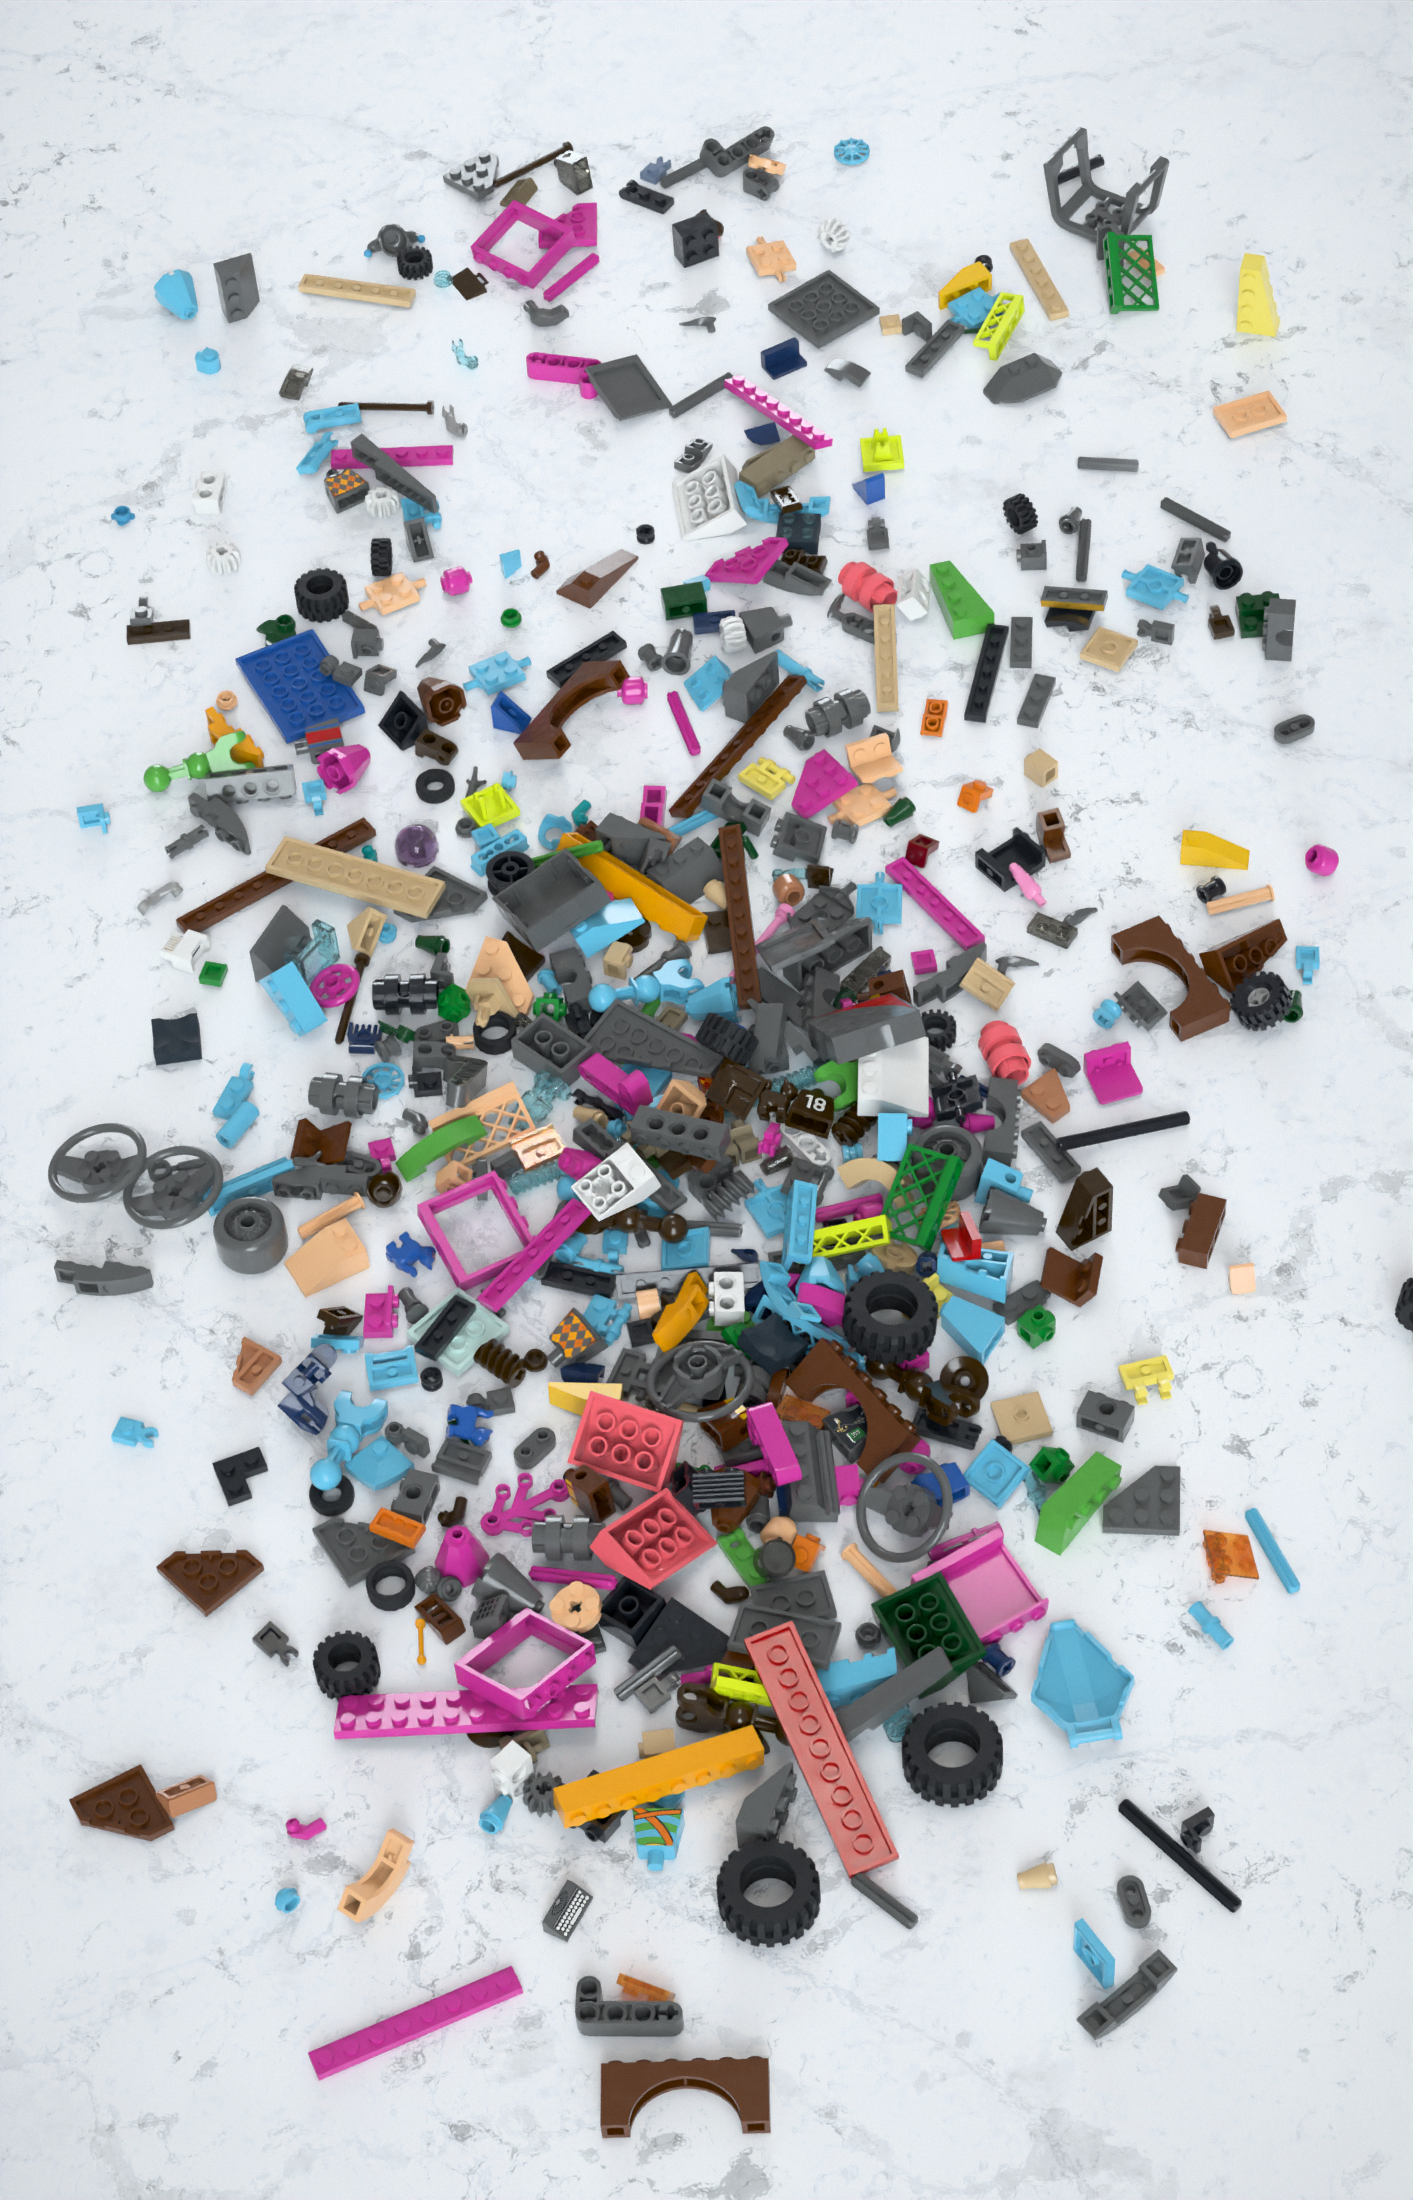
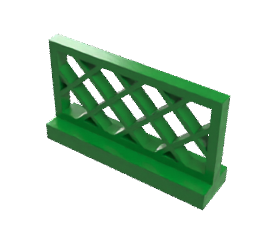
(1114, 269)
(939, 1198)

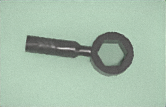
(185, 1165)

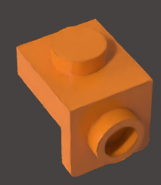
(973, 794)
(807, 1551)

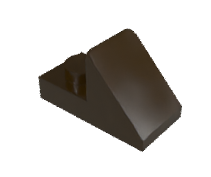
(339, 1320)

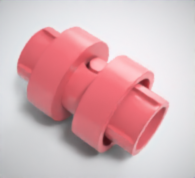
(866, 586)
(1004, 1051)

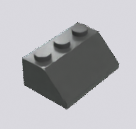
(237, 287)
(688, 870)
(281, 935)
(551, 1048)

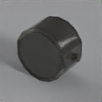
(774, 1559)

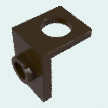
(819, 875)

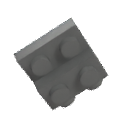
(798, 838)

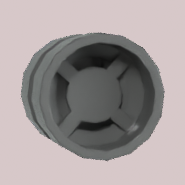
(760, 1388)

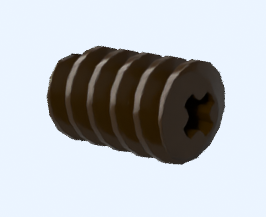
(852, 1127)
(501, 1362)

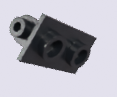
(578, 1020)

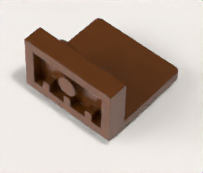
(329, 1141)
(1070, 1278)

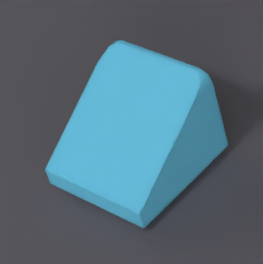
(510, 562)
(705, 581)

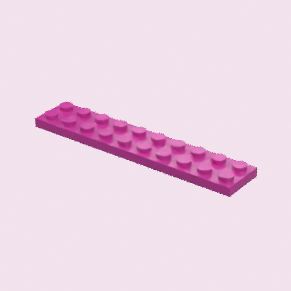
(458, 1713)

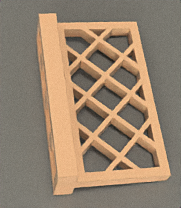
(481, 1107)

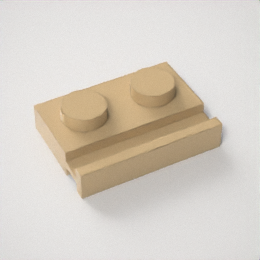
(987, 984)

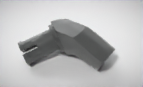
(546, 317)

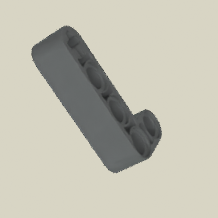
(725, 161)
(464, 1079)
(628, 2011)

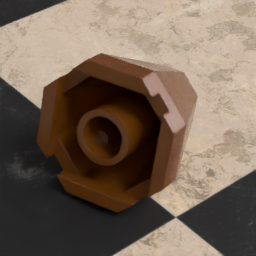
(441, 700)
(731, 1518)

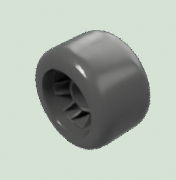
(953, 1141)
(250, 1235)

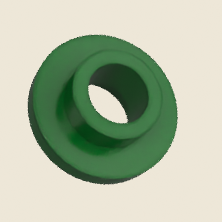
(510, 618)

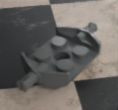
(828, 903)

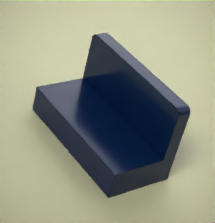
(782, 359)

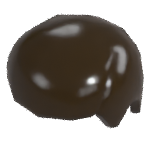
(384, 1189)

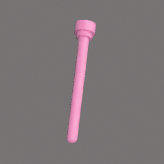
(780, 918)

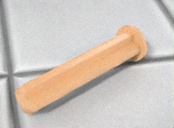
(1240, 900)
(331, 1216)
(867, 1570)

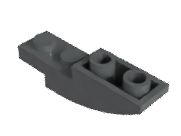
(226, 822)
(946, 983)
(315, 1180)
(109, 1280)

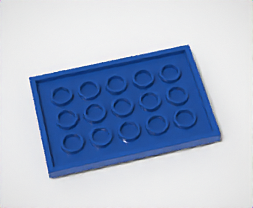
(294, 689)

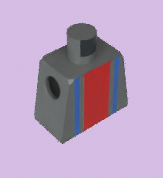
(320, 739)

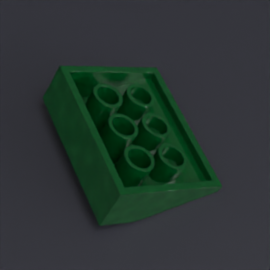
(923, 1619)

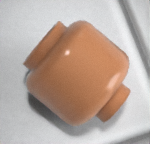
(788, 889)

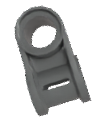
(757, 184)

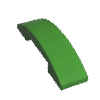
(439, 1144)

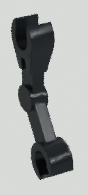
(611, 1112)

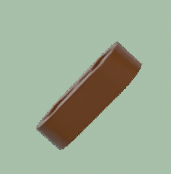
(777, 1387)

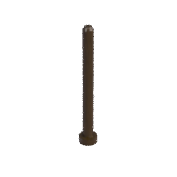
(533, 165)
(383, 406)
(361, 960)

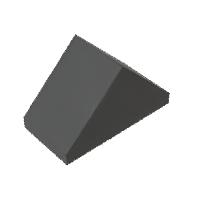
(418, 539)

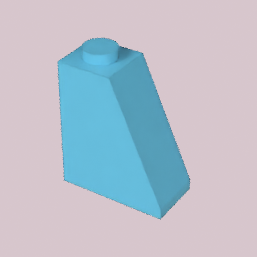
(972, 1327)

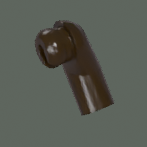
(453, 1517)
(730, 1595)

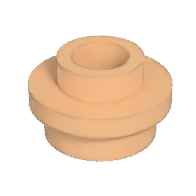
(226, 700)

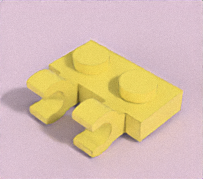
(1145, 1373)

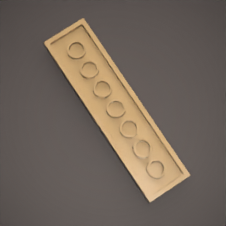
(355, 877)

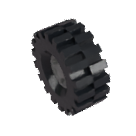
(1261, 1001)

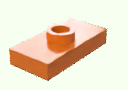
(397, 1528)

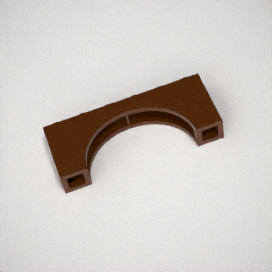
(544, 734)
(1155, 943)
(829, 1369)
(634, 2084)

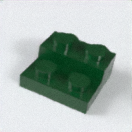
(1251, 613)

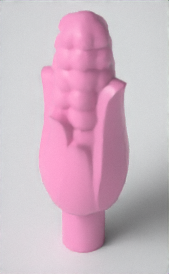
(1027, 885)

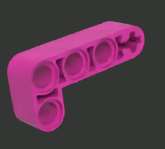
(562, 369)
(623, 1089)
(768, 1433)

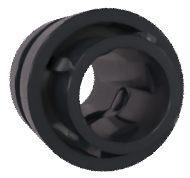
(392, 994)

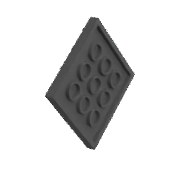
(823, 309)

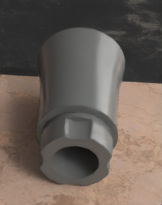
(677, 656)

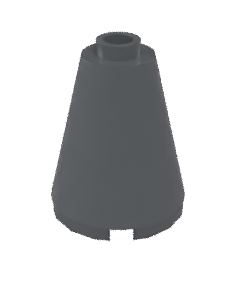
(1010, 1216)
(504, 1578)

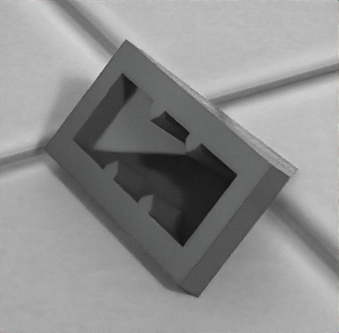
(986, 1685)

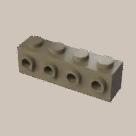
(777, 465)

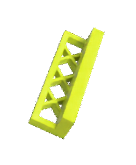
(1006, 324)
(840, 1233)
(735, 1687)

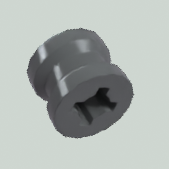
(388, 1048)

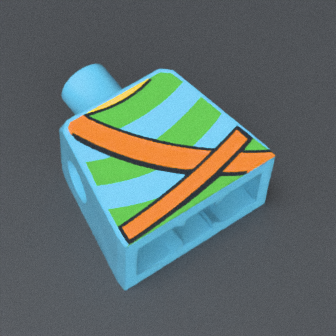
(658, 1834)

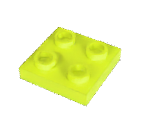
(881, 452)
(490, 806)

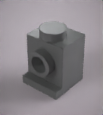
(1032, 556)
(366, 642)

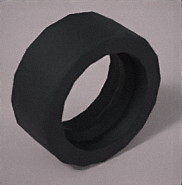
(499, 1045)
(395, 1601)

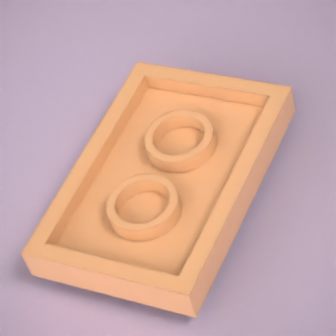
(1249, 414)

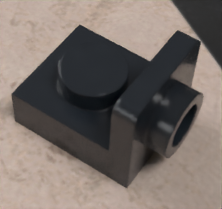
(425, 1083)
(1196, 1827)

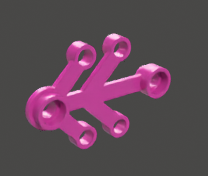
(521, 1508)

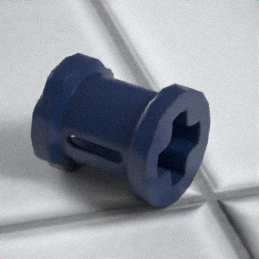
(928, 1271)
(998, 1660)

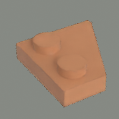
(1047, 1096)
(254, 1366)

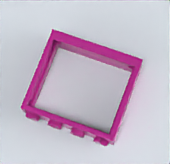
(534, 219)
(427, 1210)
(505, 1639)

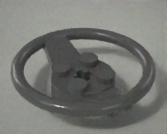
(100, 1171)
(178, 1194)
(698, 1370)
(899, 1504)

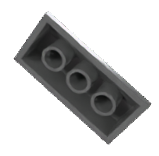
(851, 941)
(805, 1496)

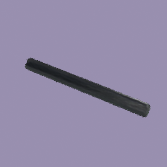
(1122, 1131)
(1180, 1855)

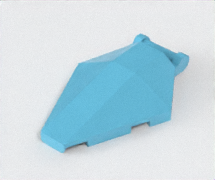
(1081, 1685)

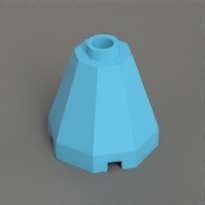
(177, 294)
(716, 998)
(821, 1273)

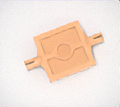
(771, 258)
(392, 593)
(862, 805)

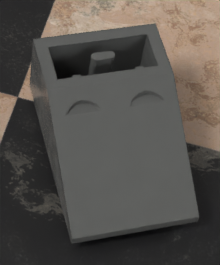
(625, 838)
(767, 1807)

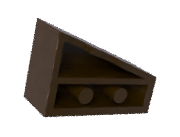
(1087, 1210)

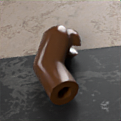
(542, 564)

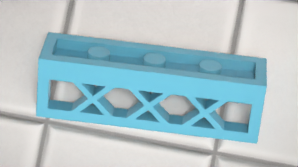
(250, 1184)
(799, 1224)
(815, 1329)

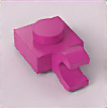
(771, 1140)
(383, 1152)

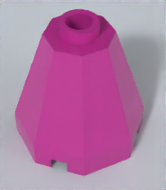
(343, 766)
(461, 1556)

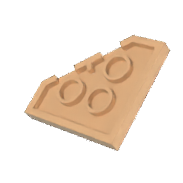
(498, 961)

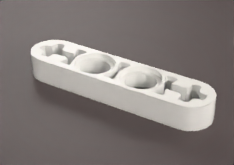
(800, 1137)

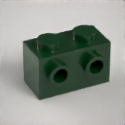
(683, 600)

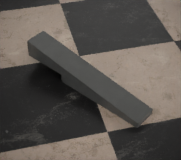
(392, 473)
(597, 1141)
(893, 1694)

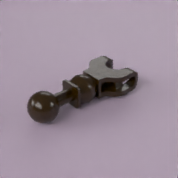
(671, 1228)
(932, 1395)
(715, 1713)

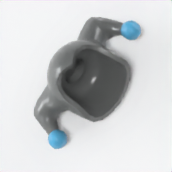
(392, 240)

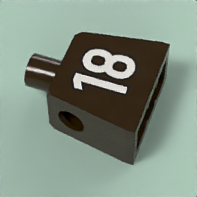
(811, 1113)

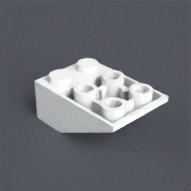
(616, 1183)

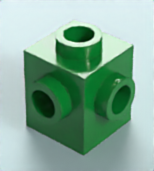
(453, 1003)
(542, 1003)
(1036, 1326)
(1052, 1465)

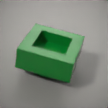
(213, 974)

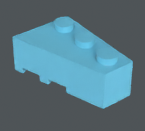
(294, 999)
(893, 1135)
(983, 1276)
(850, 1681)

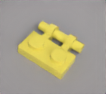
(762, 781)

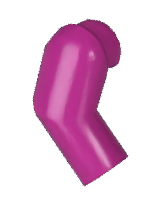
(702, 1677)

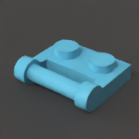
(391, 1373)

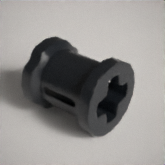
(1211, 889)

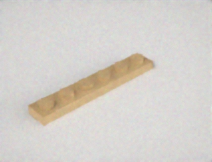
(1039, 279)
(357, 290)
(885, 658)

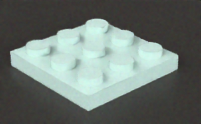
(478, 1330)

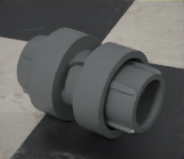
(828, 716)
(332, 1094)
(558, 1537)

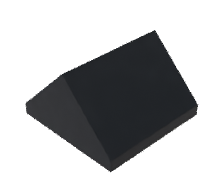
(403, 721)

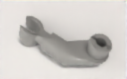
(451, 425)
(158, 895)

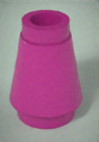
(978, 1123)

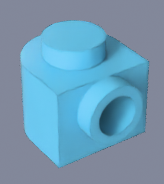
(208, 361)

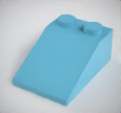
(607, 926)

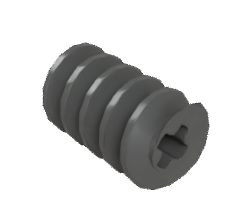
(726, 1195)

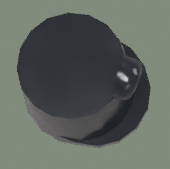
(1222, 567)

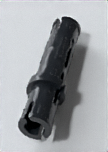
(1073, 171)

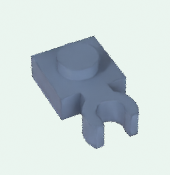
(654, 172)

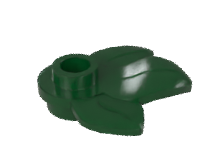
(277, 629)
(402, 1033)

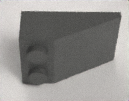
(750, 687)

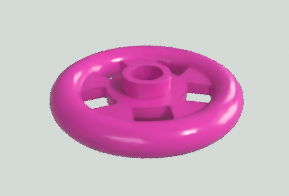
(335, 985)

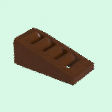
(448, 1630)

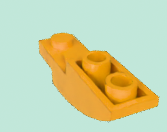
(240, 752)
(683, 1314)

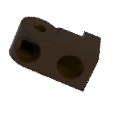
(435, 747)

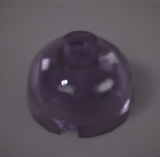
(416, 846)

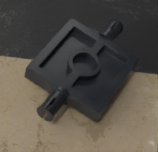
(957, 1098)

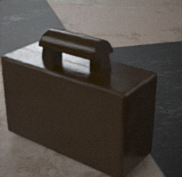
(469, 284)

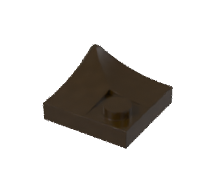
(717, 932)
(527, 958)
(735, 1088)

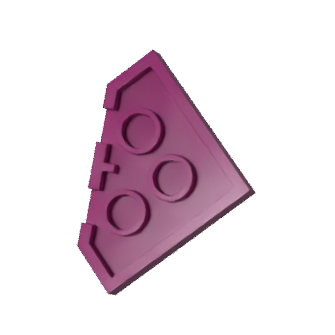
(582, 221)
(748, 564)
(821, 784)

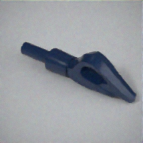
(744, 1255)

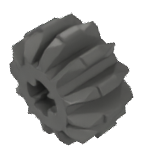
(539, 1793)

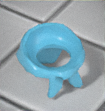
(552, 821)

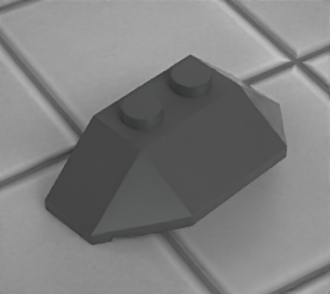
(1022, 380)

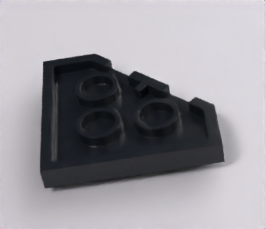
(693, 1636)

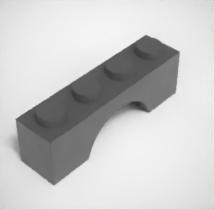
(1002, 1101)

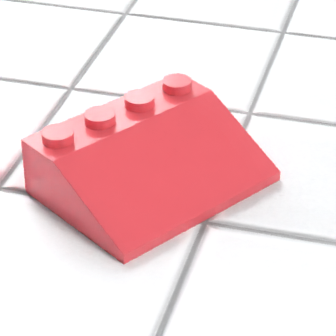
(627, 1442)
(652, 1541)

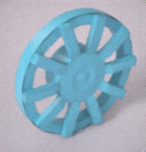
(851, 151)
(384, 1079)

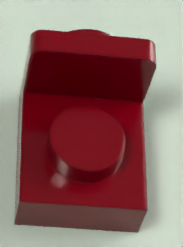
(919, 849)

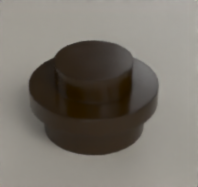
(536, 1360)

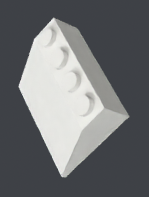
(708, 501)
(895, 1080)

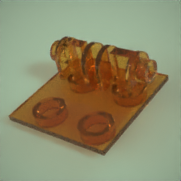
(1229, 1555)

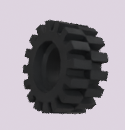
(414, 263)
(1020, 513)
(381, 556)
(943, 1022)

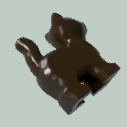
(776, 1102)

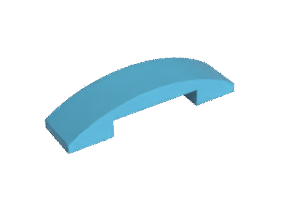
(816, 505)
(775, 1282)

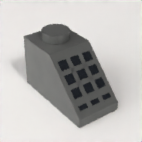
(490, 1616)

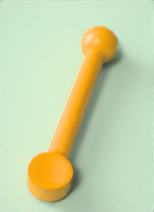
(420, 1625)

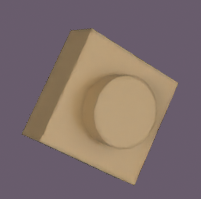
(890, 324)

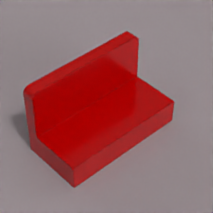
(963, 1242)

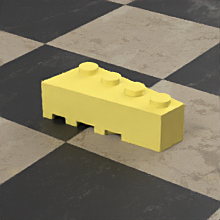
(1255, 299)

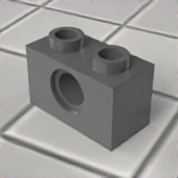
(1113, 1426)
(416, 1485)

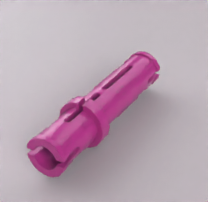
(938, 1551)

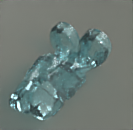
(541, 1106)

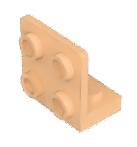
(872, 758)

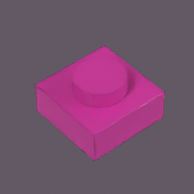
(923, 962)

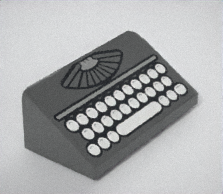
(566, 1911)

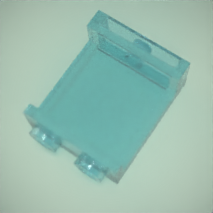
(318, 954)

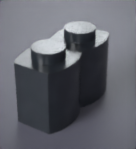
(683, 1486)

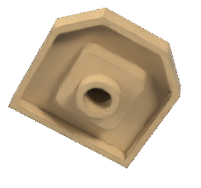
(489, 997)

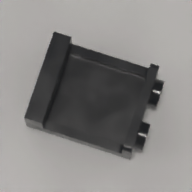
(1018, 850)

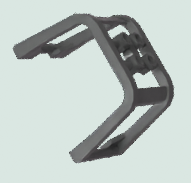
(1128, 205)

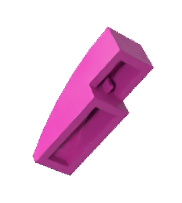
(654, 803)
(826, 1302)

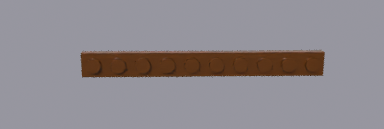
(739, 745)
(266, 883)
(739, 916)

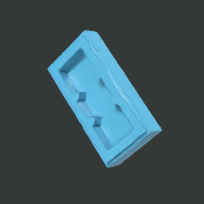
(748, 499)

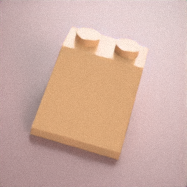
(328, 1258)

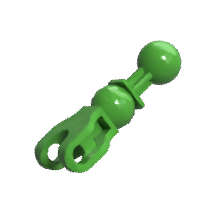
(158, 777)
(846, 1077)

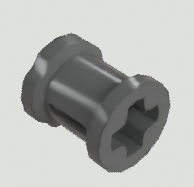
(648, 654)
(845, 831)

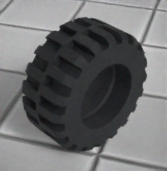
(887, 1341)
(952, 1784)
(773, 1923)

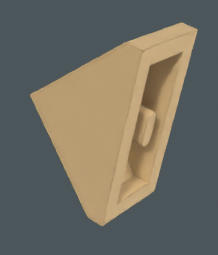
(366, 930)

